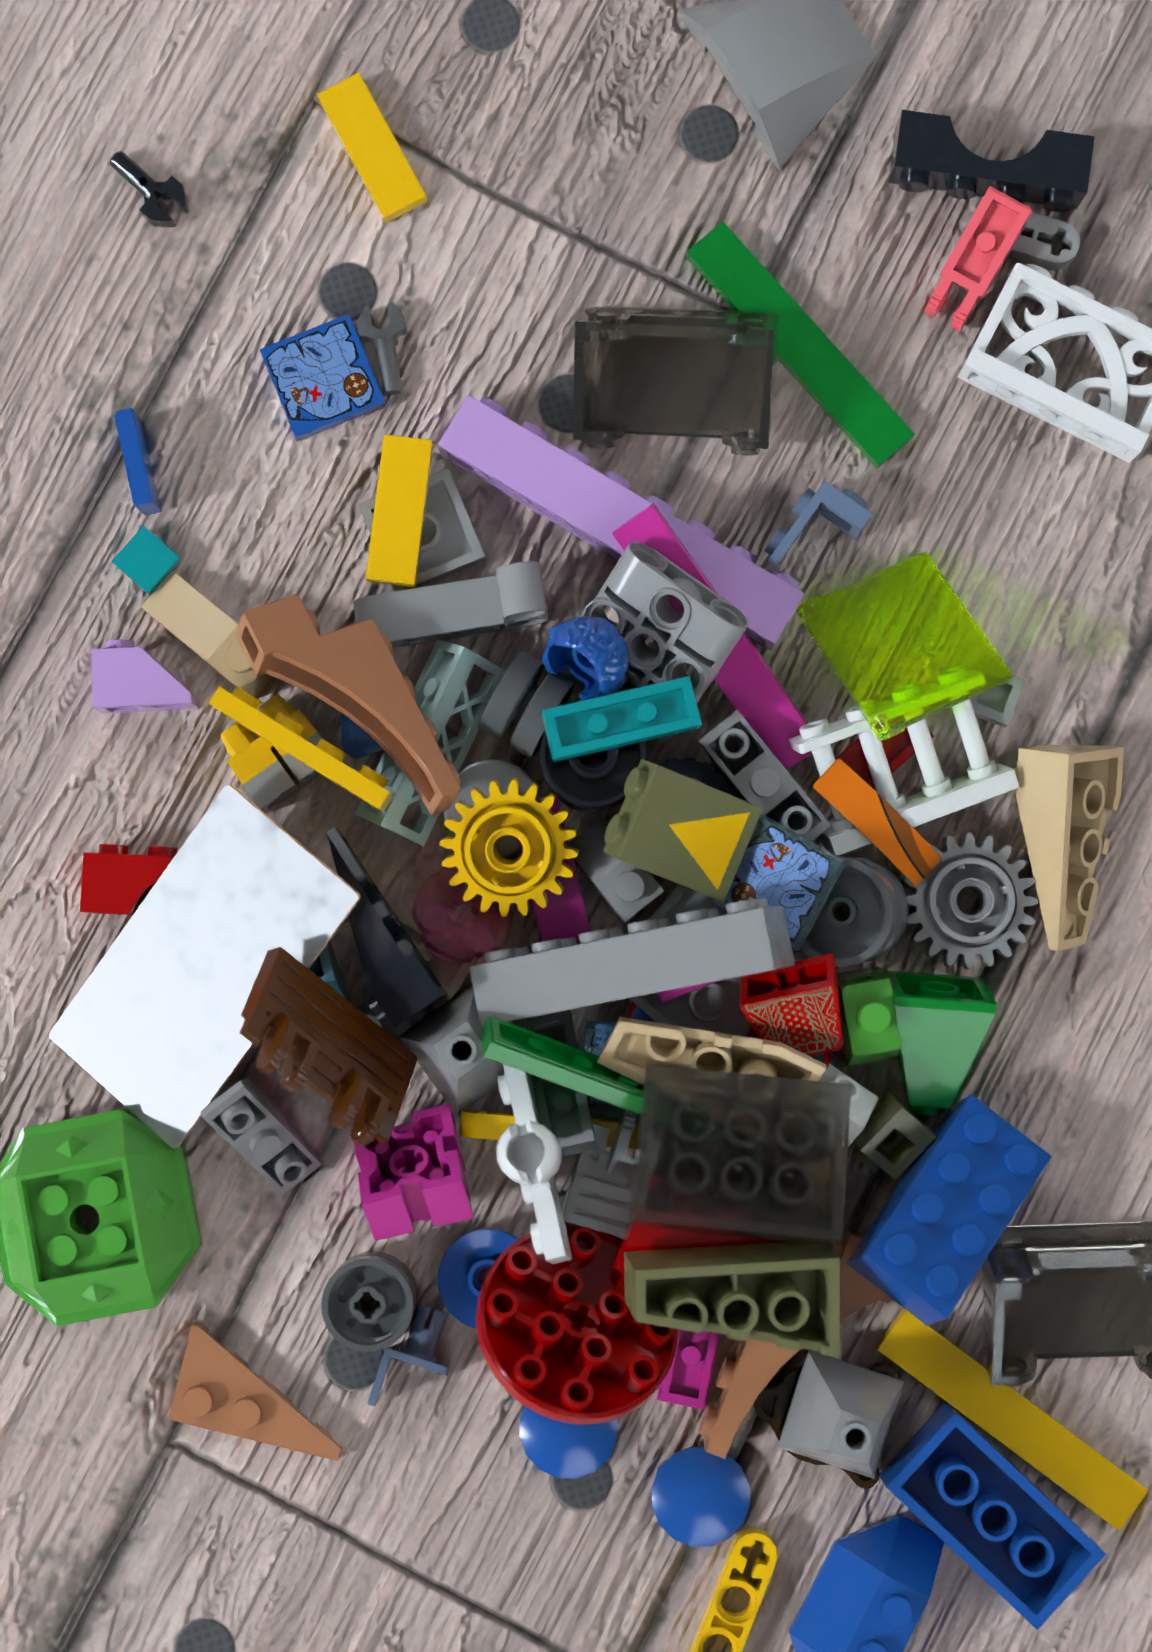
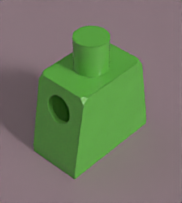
(868, 1017)

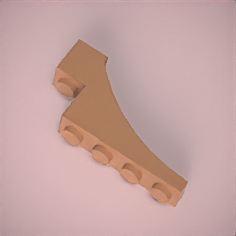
(359, 678)
(759, 1361)

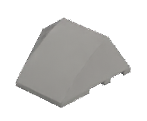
(783, 61)

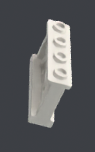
(1006, 374)

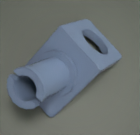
(417, 1351)

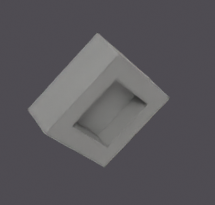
(999, 702)

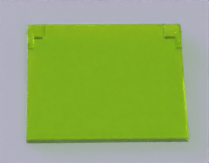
(903, 645)

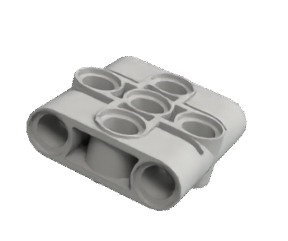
(699, 636)

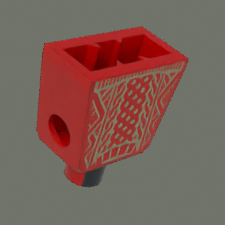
(797, 1006)

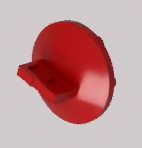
(565, 1333)

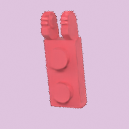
(980, 253)

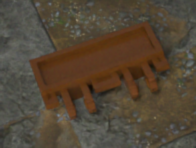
(327, 1047)

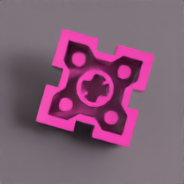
(414, 1175)

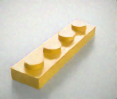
(286, 736)

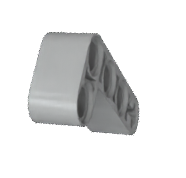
(459, 608)

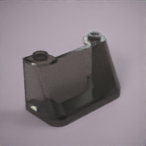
(675, 375)
(1067, 1296)

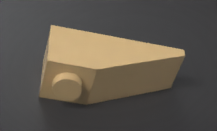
(203, 630)

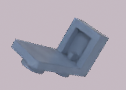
(841, 508)

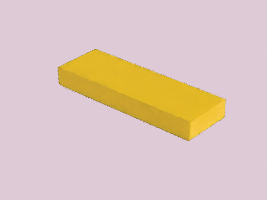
(372, 147)
(399, 510)

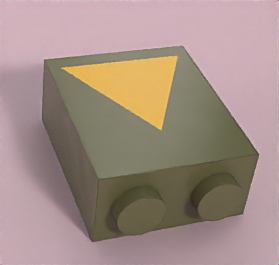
(681, 829)

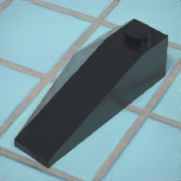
(388, 956)

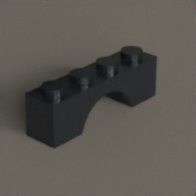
(933, 157)

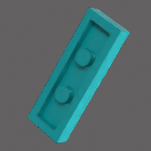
(621, 719)

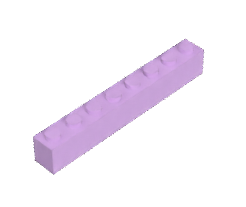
(594, 505)

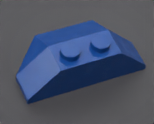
(869, 1590)

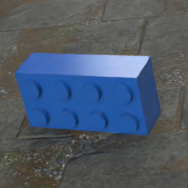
(949, 1210)
(991, 1515)

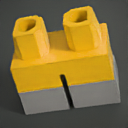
(259, 766)

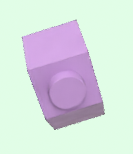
(133, 681)

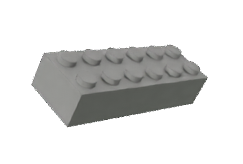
(626, 966)

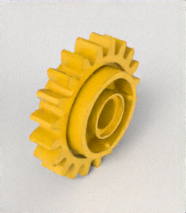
(503, 878)

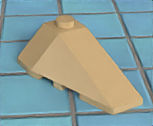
(1063, 820)

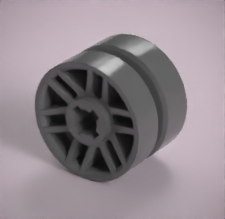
(521, 701)
(351, 1319)

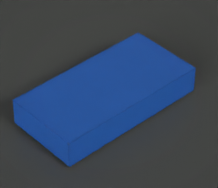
(137, 461)

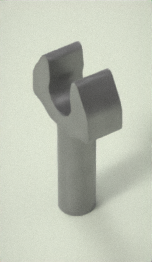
(385, 341)

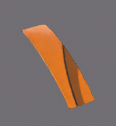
(877, 821)

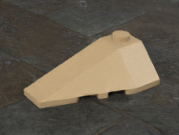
(642, 1042)

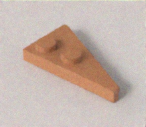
(226, 1396)

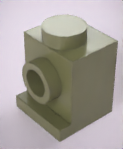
(892, 1137)

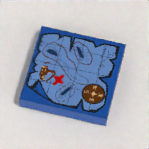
(322, 377)

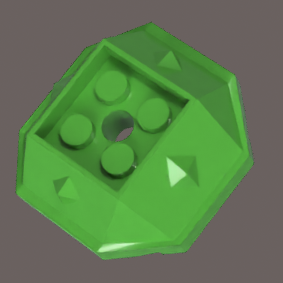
(143, 1208)

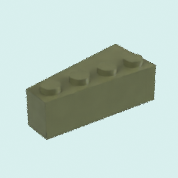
(743, 1291)

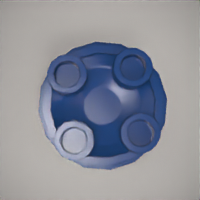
(566, 1448)
(700, 1497)

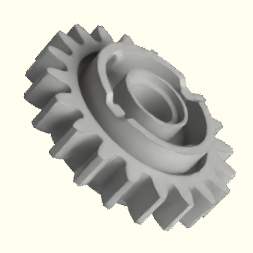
(999, 902)

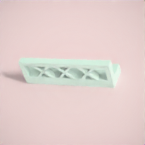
(439, 695)

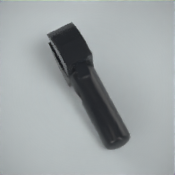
(151, 190)

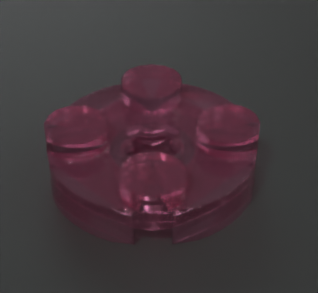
(441, 932)

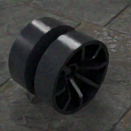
(593, 780)

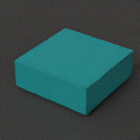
(146, 560)

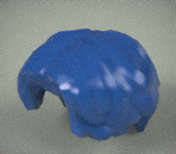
(591, 652)

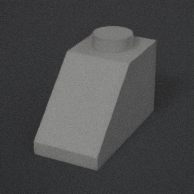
(620, 884)

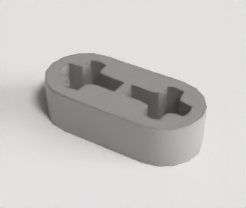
(1037, 252)

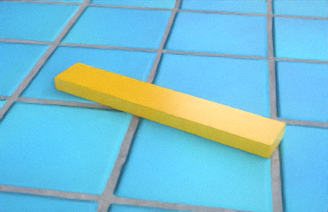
(1012, 1419)

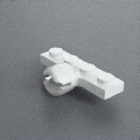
(532, 1158)

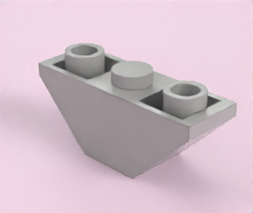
(761, 777)
(262, 1134)

